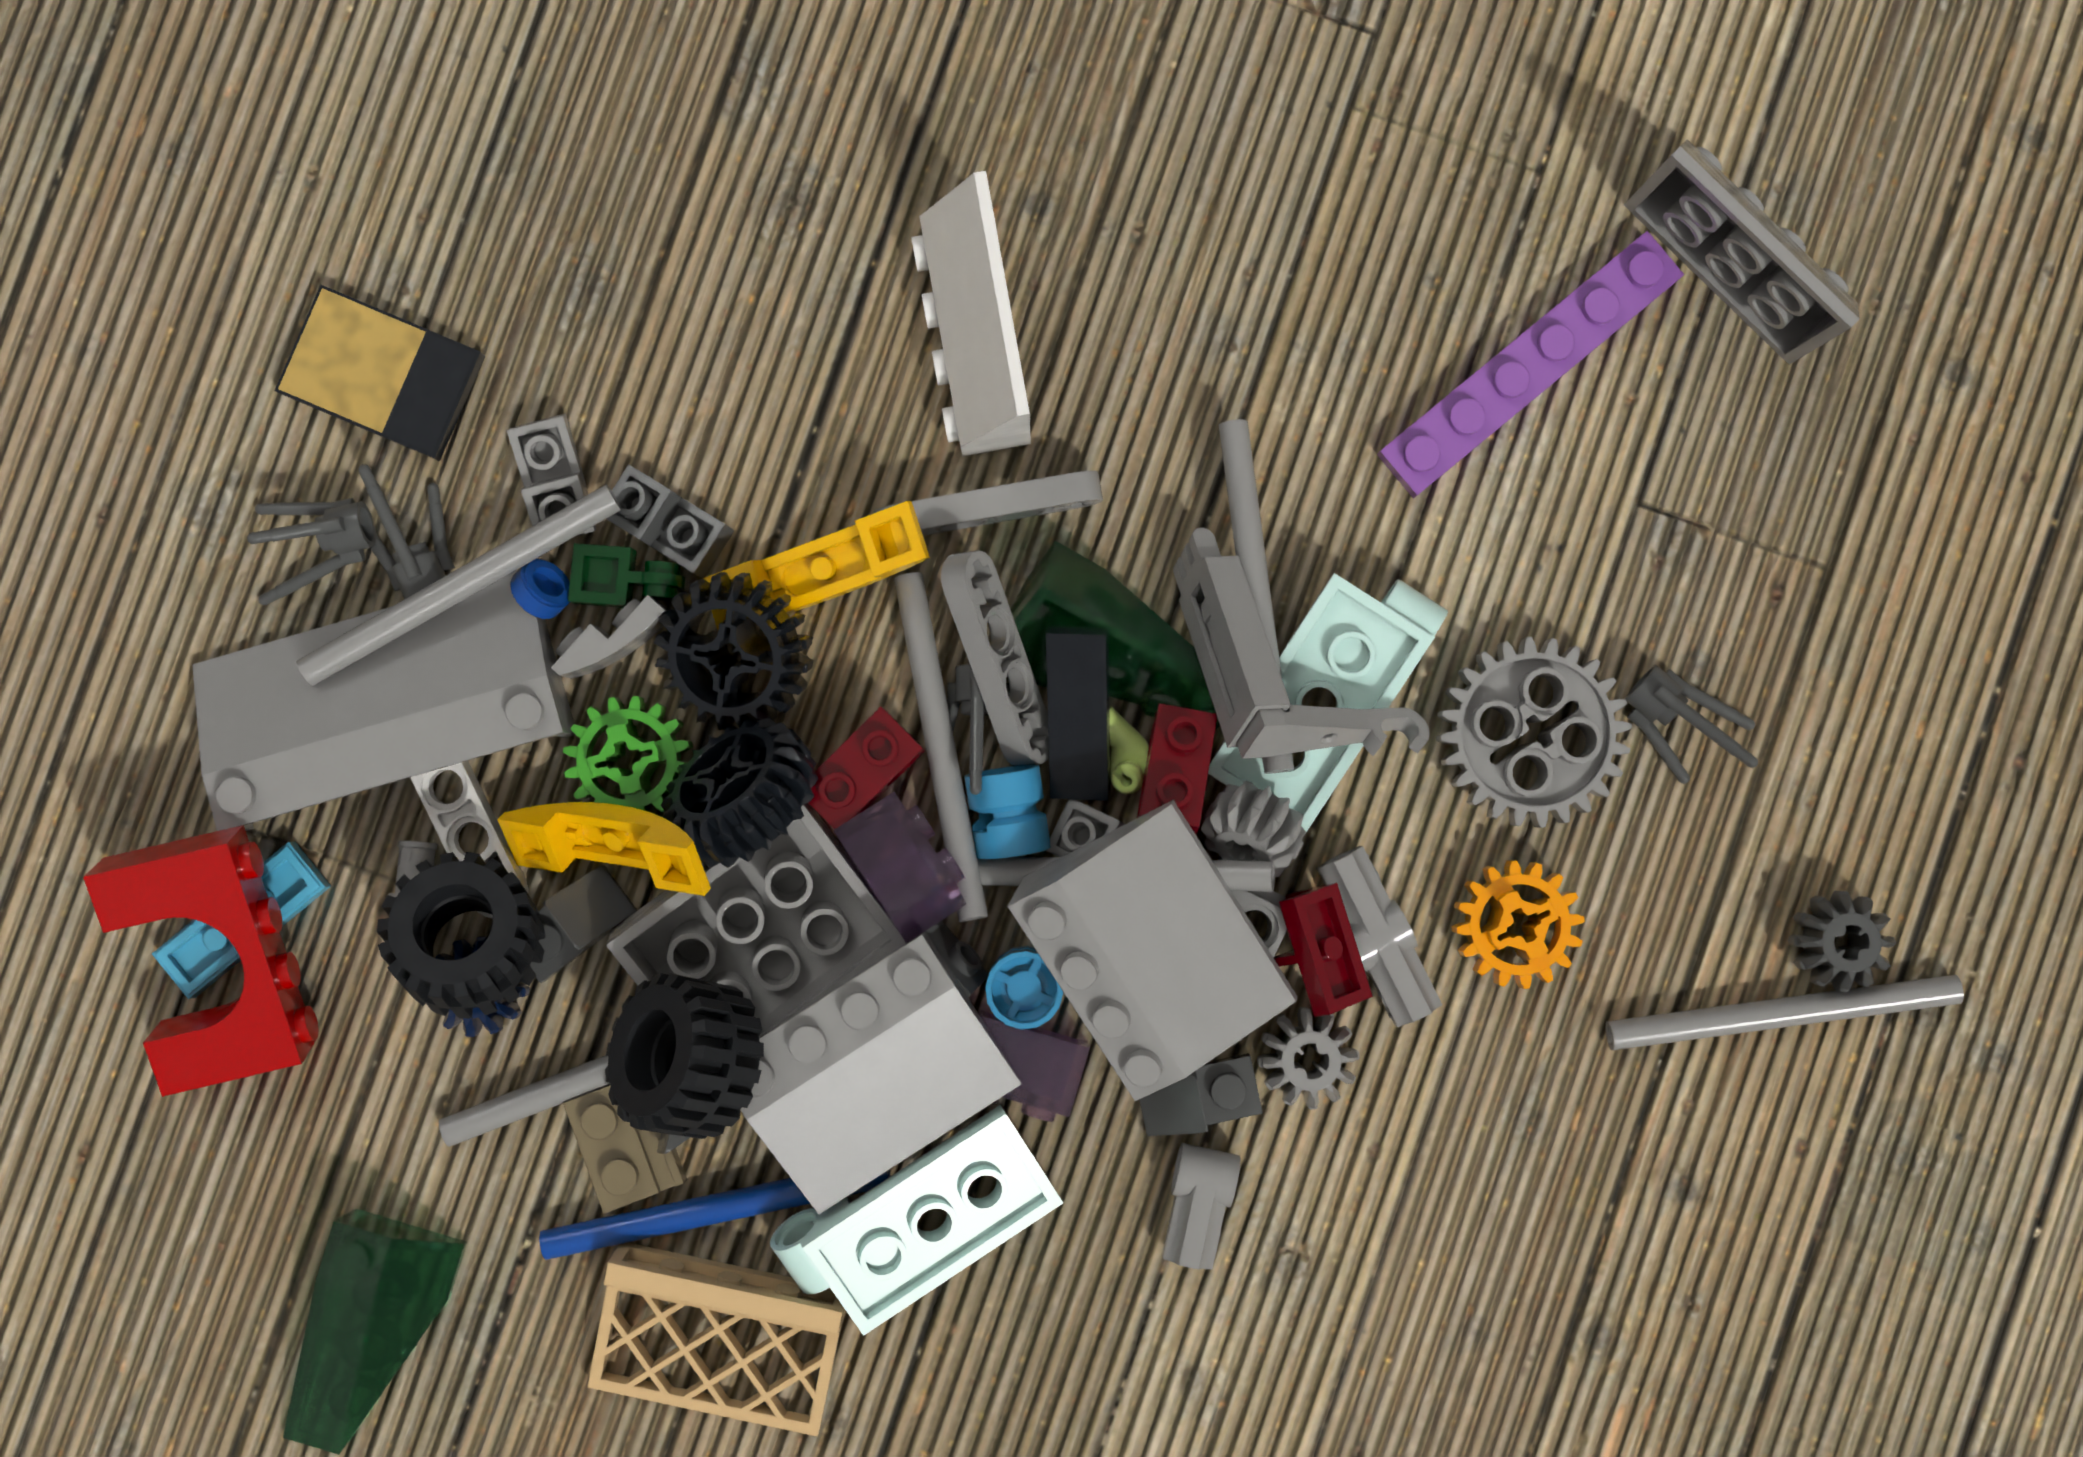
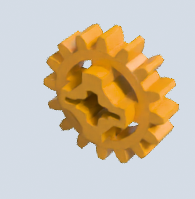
(1530, 946)

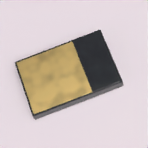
(380, 372)

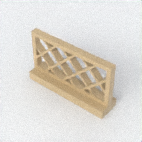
(715, 1289)

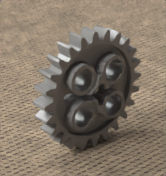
(1560, 777)

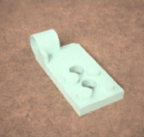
(1358, 653)
(872, 1245)

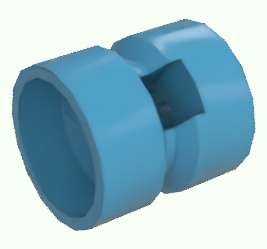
(1008, 813)
(1022, 989)

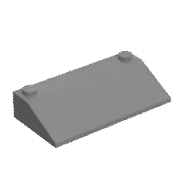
(419, 704)

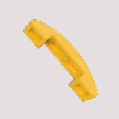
(839, 561)
(607, 833)

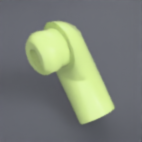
(1127, 756)

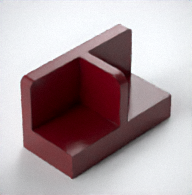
(1324, 949)

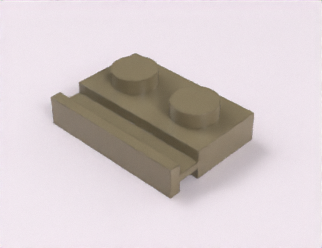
(617, 1156)

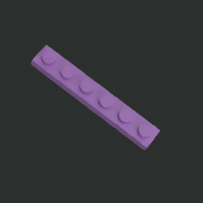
(1530, 364)

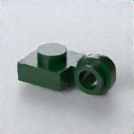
(608, 574)

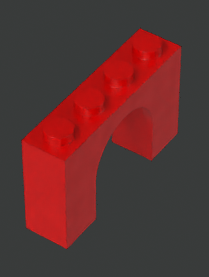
(220, 884)

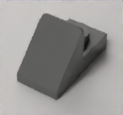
(579, 919)
(1208, 1096)

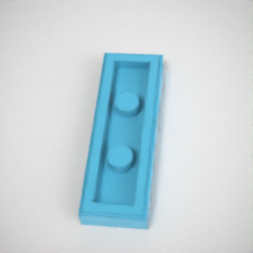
(203, 954)

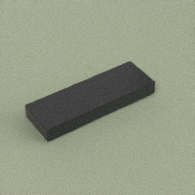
(1078, 713)

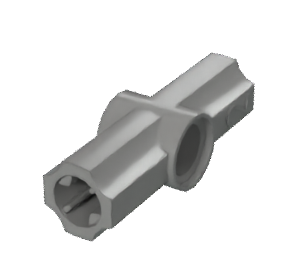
(1382, 937)

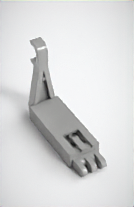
(1245, 676)

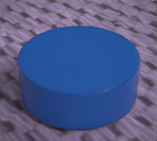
(541, 589)

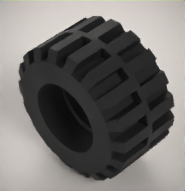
(433, 900)
(684, 1056)

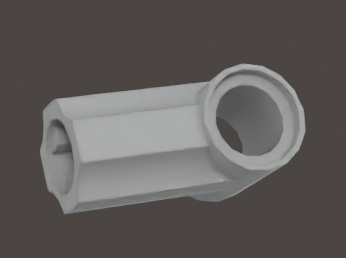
(1202, 1189)

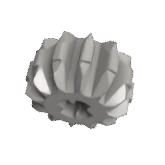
(1253, 826)
(1293, 1073)

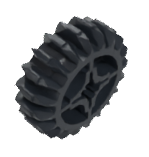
(690, 650)
(741, 790)

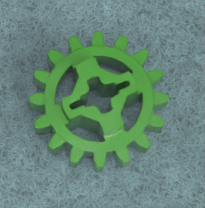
(623, 733)

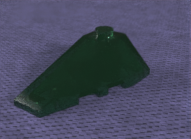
(1146, 655)
(366, 1315)

